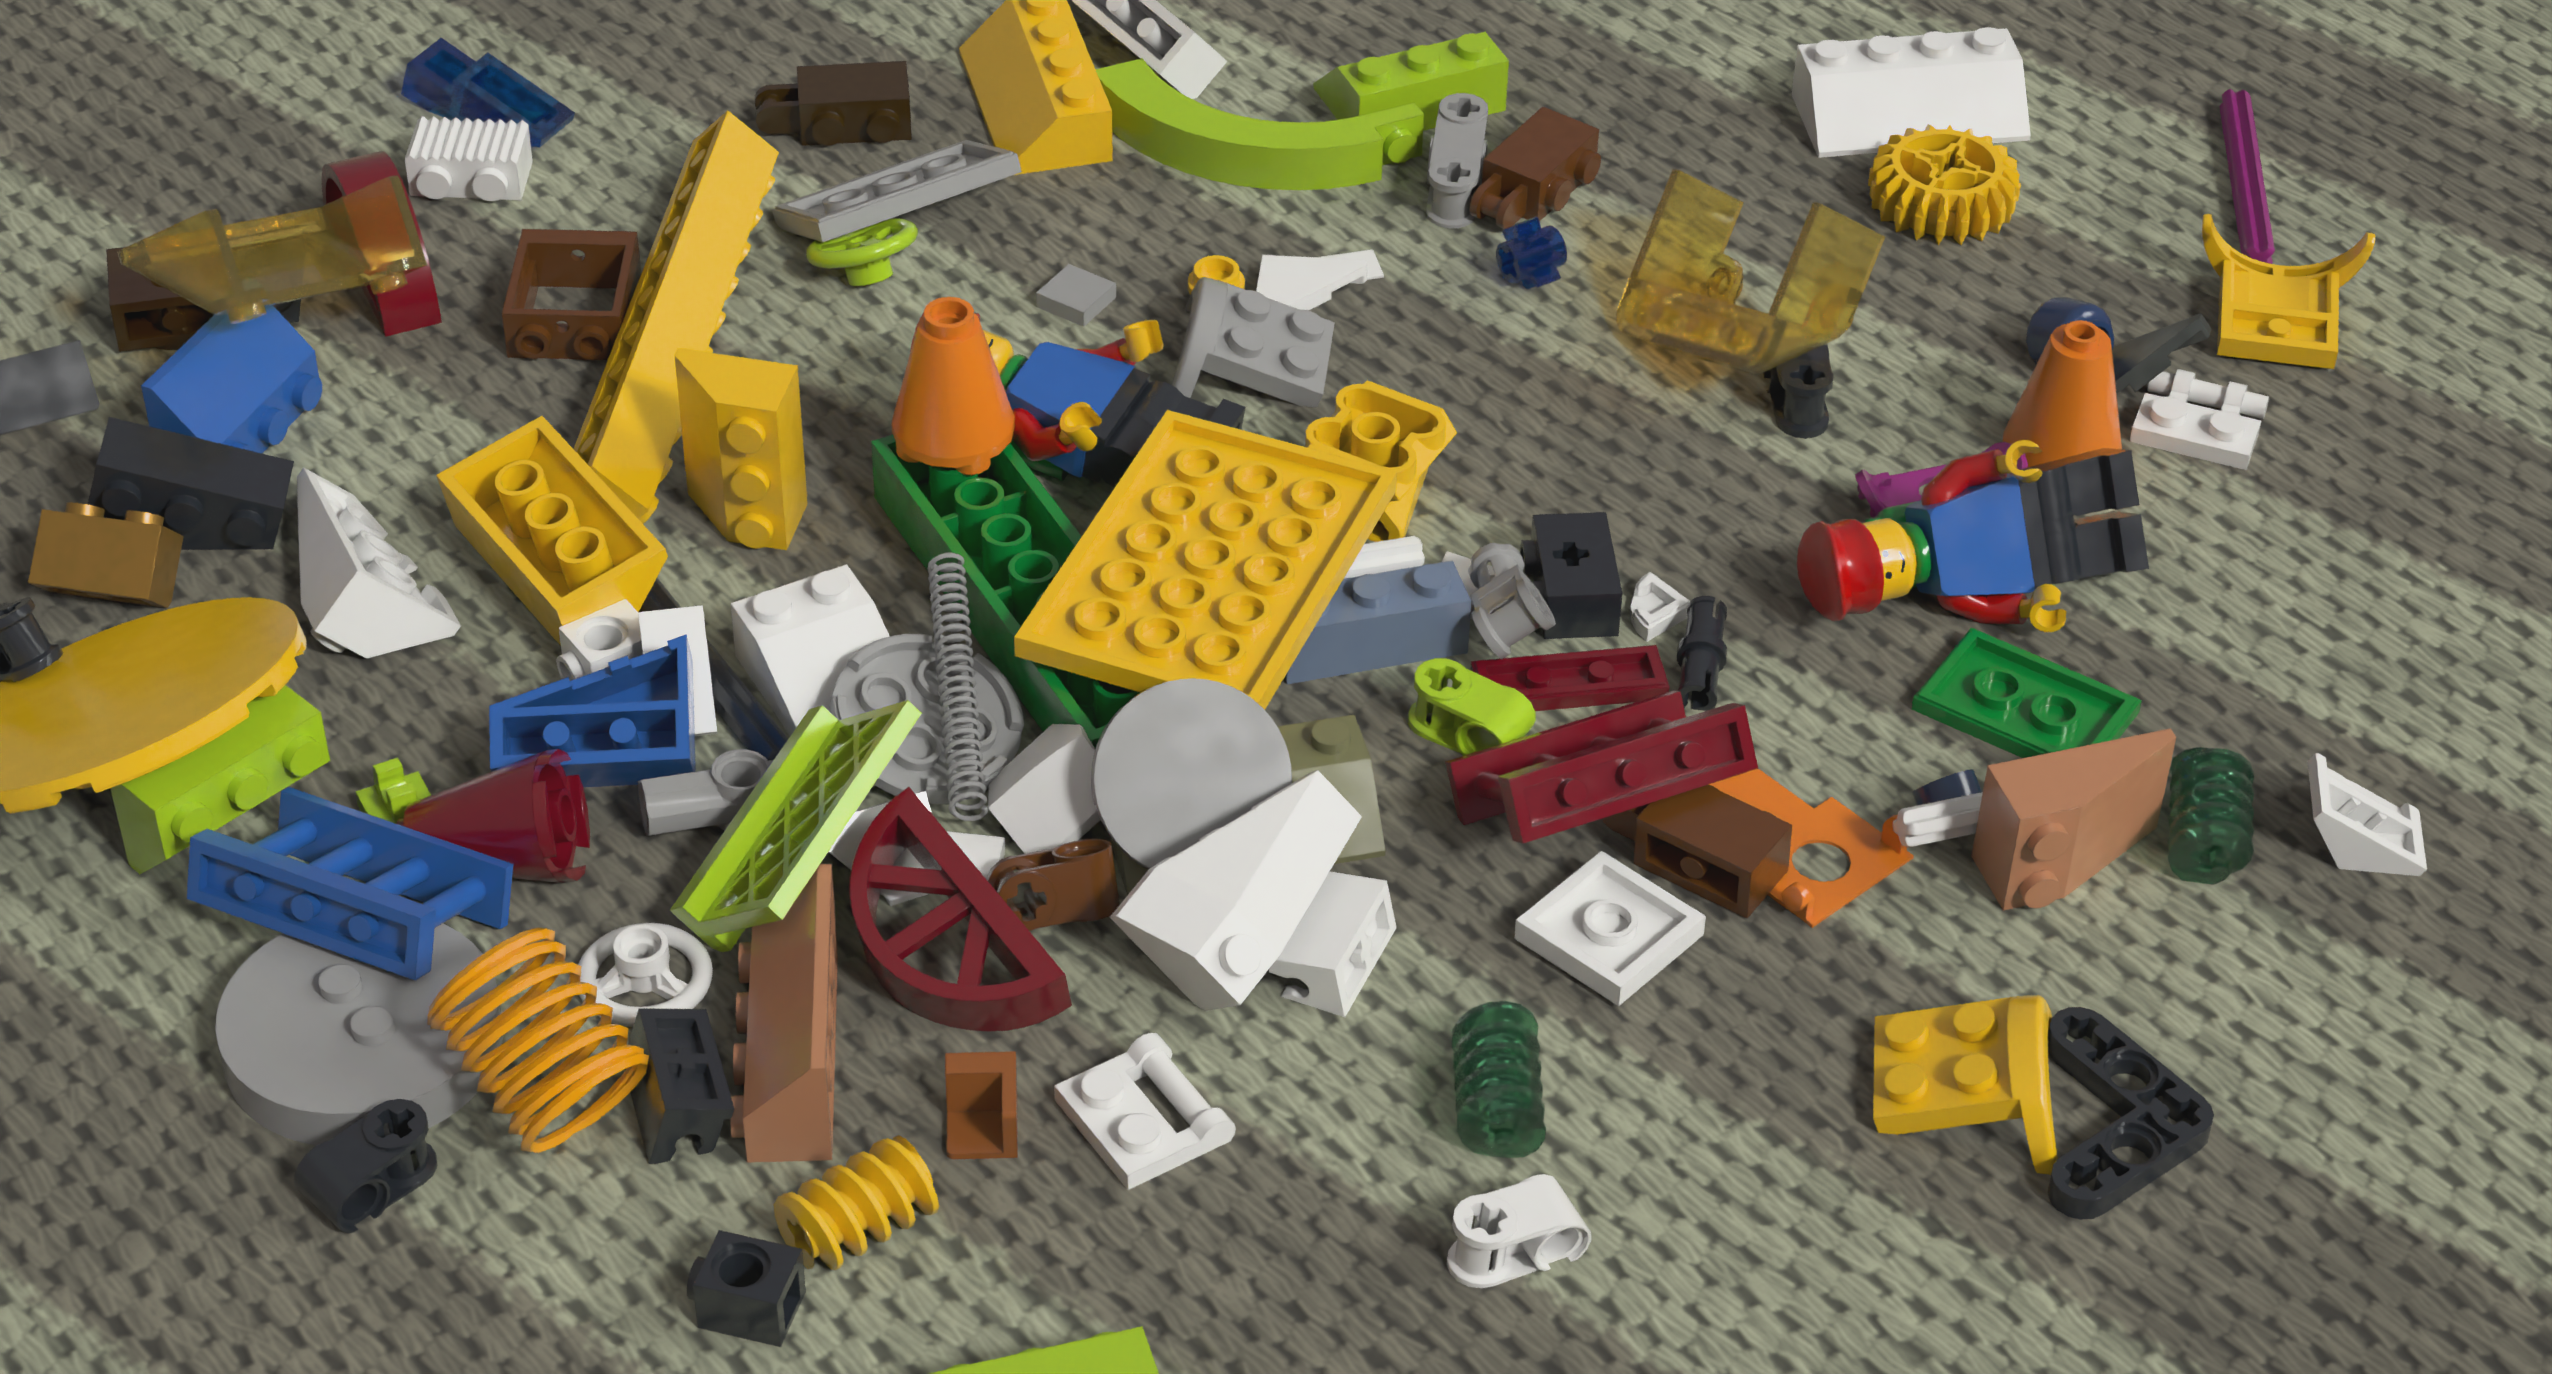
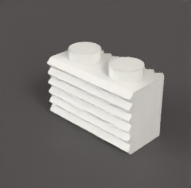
(469, 159)

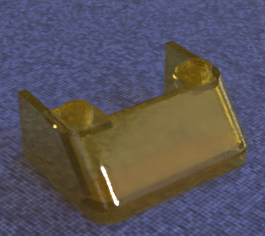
(1688, 289)

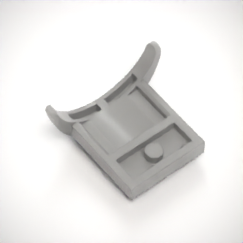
(1254, 343)

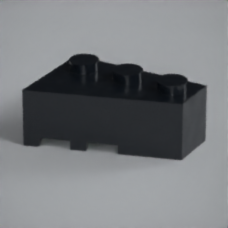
(201, 487)

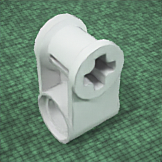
(1522, 1227)

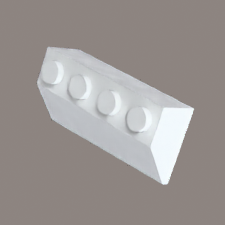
(1882, 85)

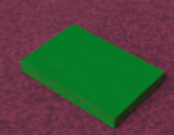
(2021, 699)

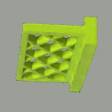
(790, 821)

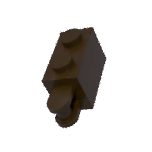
(839, 104)

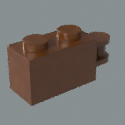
(1536, 168)
(1709, 846)

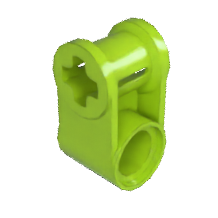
(1471, 712)

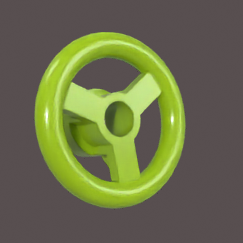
(864, 251)

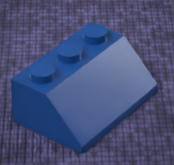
(236, 383)

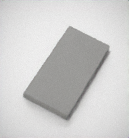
(895, 190)

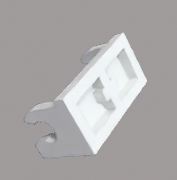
(1337, 942)

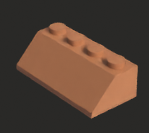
(789, 1031)

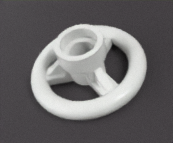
(643, 967)

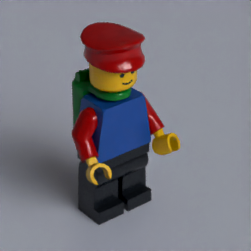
(1091, 406)
(1984, 539)

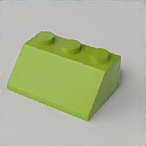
(1420, 76)
(221, 779)

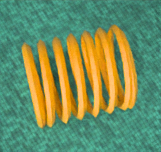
(562, 1044)

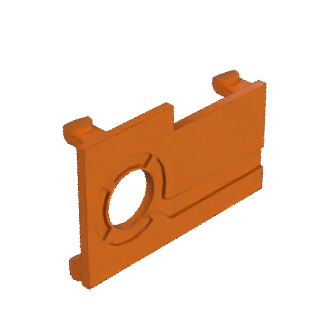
(1869, 851)

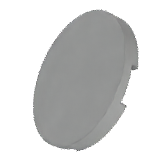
(904, 670)
(1184, 765)

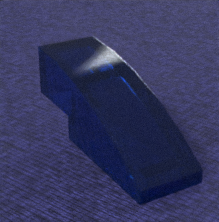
(459, 87)

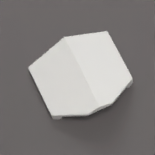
(1047, 790)
(2362, 827)

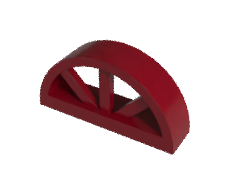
(405, 307)
(1039, 983)

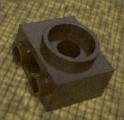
(148, 313)

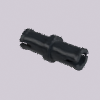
(1702, 652)

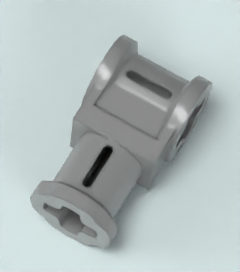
(1506, 602)

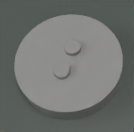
(328, 1037)

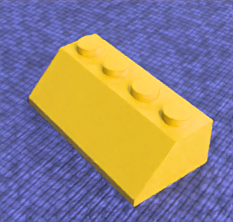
(1039, 86)
(551, 526)

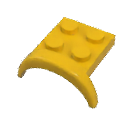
(2280, 309)
(1967, 1069)

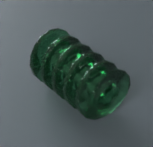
(2210, 814)
(1498, 1080)

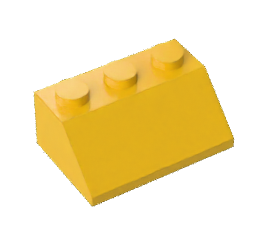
(743, 445)

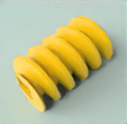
(856, 1200)

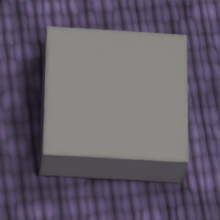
(1076, 295)

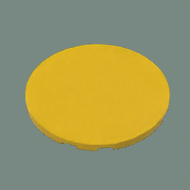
(141, 696)

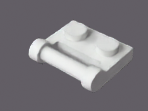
(1125, 1123)

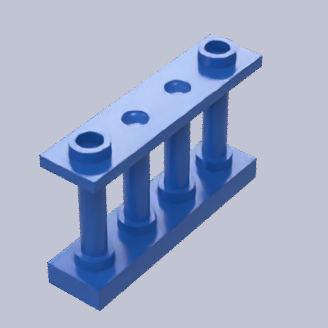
(338, 912)

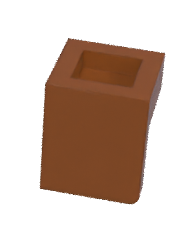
(981, 1105)

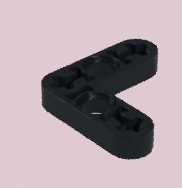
(2142, 1115)

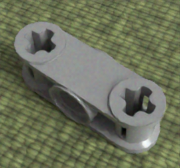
(1456, 159)

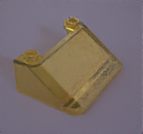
(284, 256)

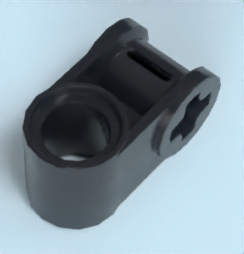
(1800, 392)
(23, 642)
(364, 1170)

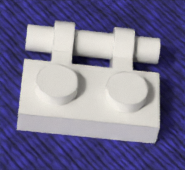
(2197, 430)

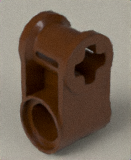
(1066, 883)

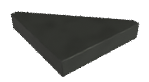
(2146, 356)

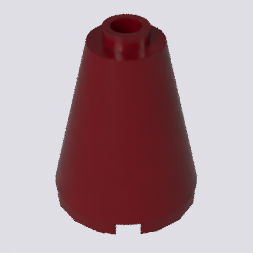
(515, 814)

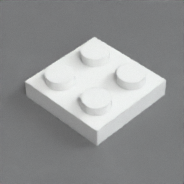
(1610, 928)

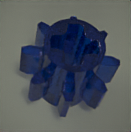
(1531, 254)

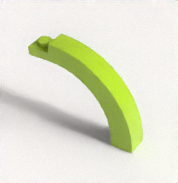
(1253, 150)

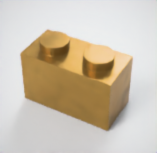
(106, 557)

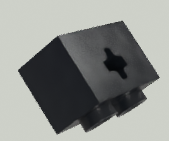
(1575, 573)

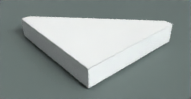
(1307, 280)

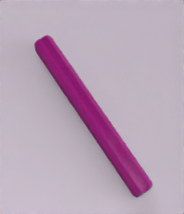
(2246, 176)

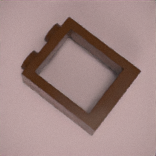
(547, 260)

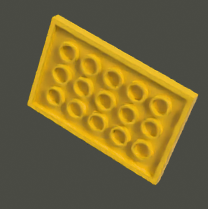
(1207, 561)

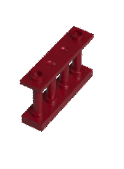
(1601, 765)

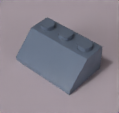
(1387, 623)

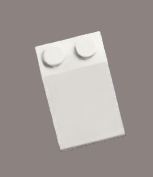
(802, 637)

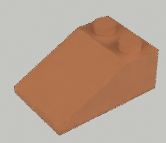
(2067, 815)

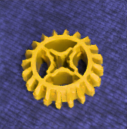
(1944, 183)

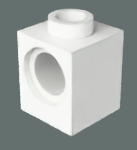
(599, 639)

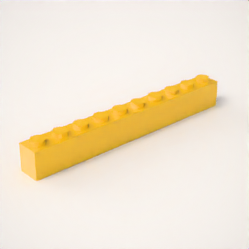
(675, 307)

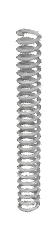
(944, 690)

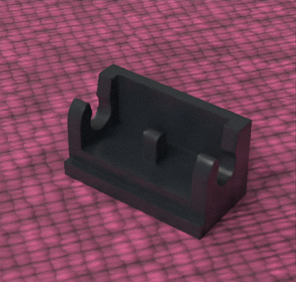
(682, 1082)

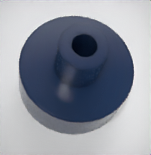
(1948, 787)

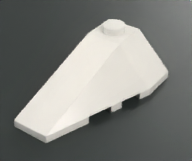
(356, 582)
(1237, 895)

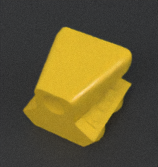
(1386, 432)

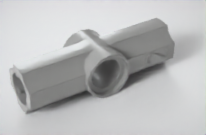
(701, 796)

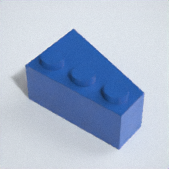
(612, 723)

